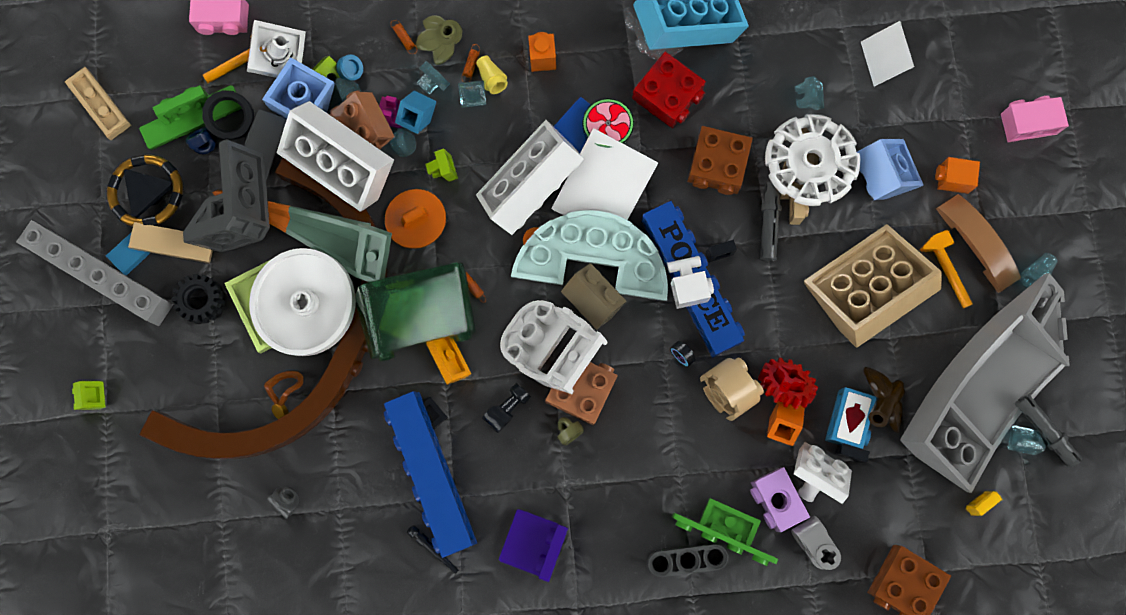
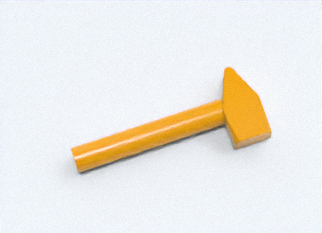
(228, 66)
(937, 244)

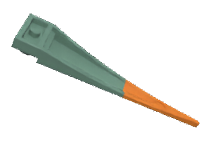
(353, 243)

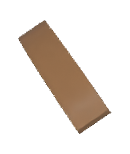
(982, 240)

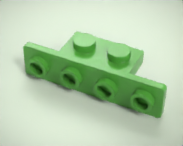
(183, 115)
(729, 525)

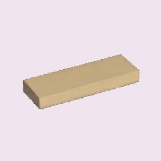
(98, 103)
(166, 242)

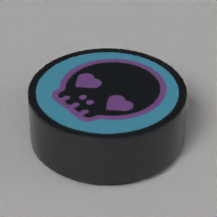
(683, 353)

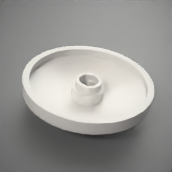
(302, 302)

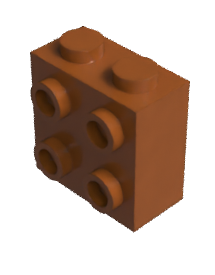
(719, 160)
(908, 583)

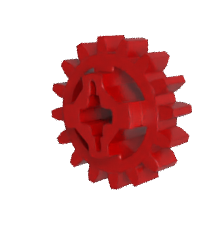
(788, 383)

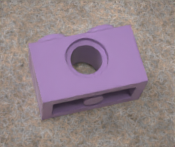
(790, 512)

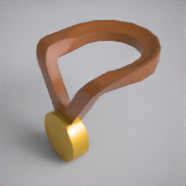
(279, 408)

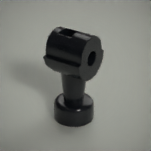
(501, 415)

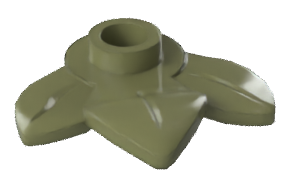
(436, 40)

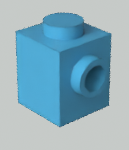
(415, 112)

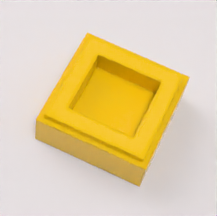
(983, 503)

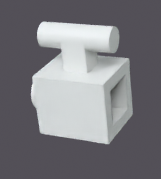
(689, 287)

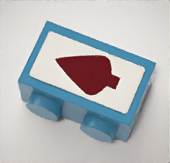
(850, 418)

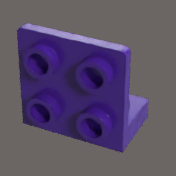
(533, 544)

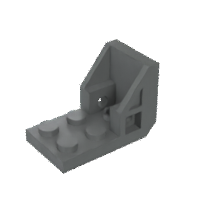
(242, 199)

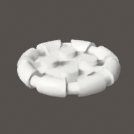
(806, 173)

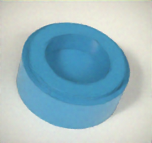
(349, 67)

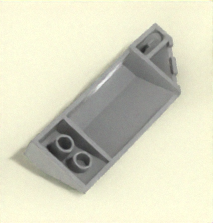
(977, 392)

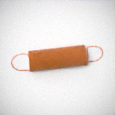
(403, 36)
(471, 63)
(474, 288)

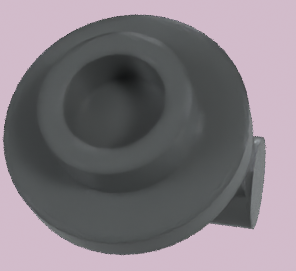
(284, 501)

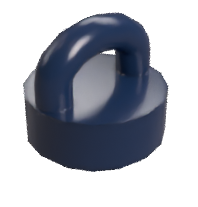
(199, 138)

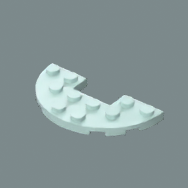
(594, 239)

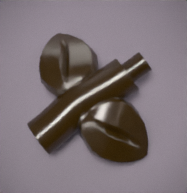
(887, 405)

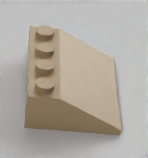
(874, 284)

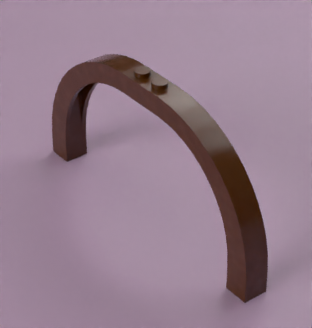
(316, 406)

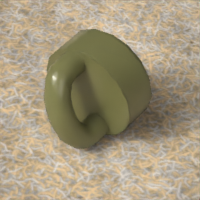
(570, 433)

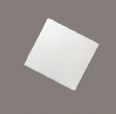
(887, 54)

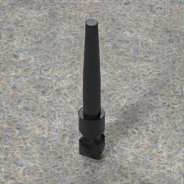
(423, 540)

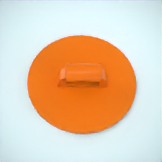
(415, 218)

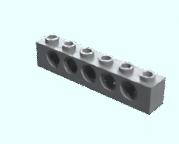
(95, 273)

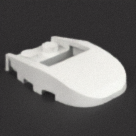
(535, 335)

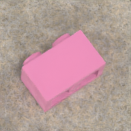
(219, 16)
(1034, 119)

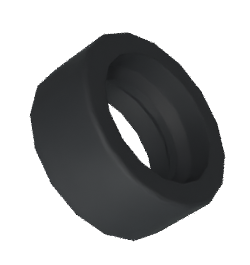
(207, 114)

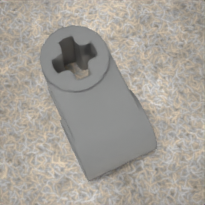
(814, 539)

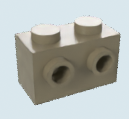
(593, 296)

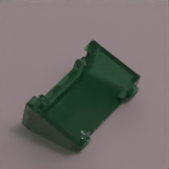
(415, 309)

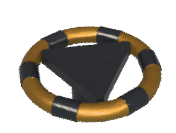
(144, 190)

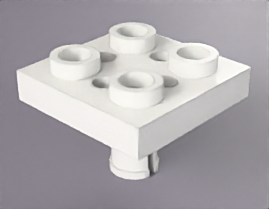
(278, 42)
(821, 474)

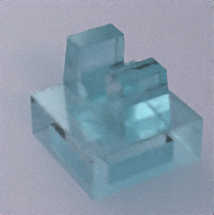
(431, 79)
(813, 94)

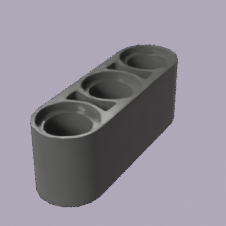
(700, 562)

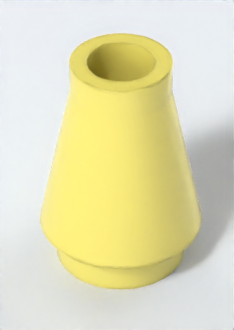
(494, 79)

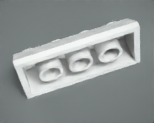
(529, 178)

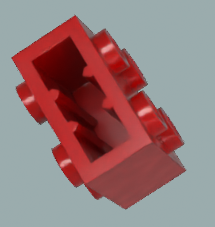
(669, 90)

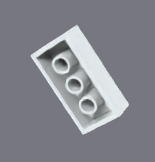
(334, 155)

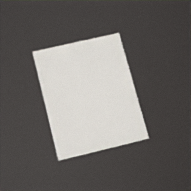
(606, 178)

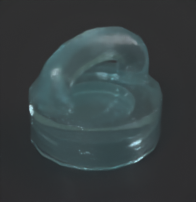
(403, 143)

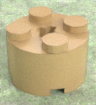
(731, 387)

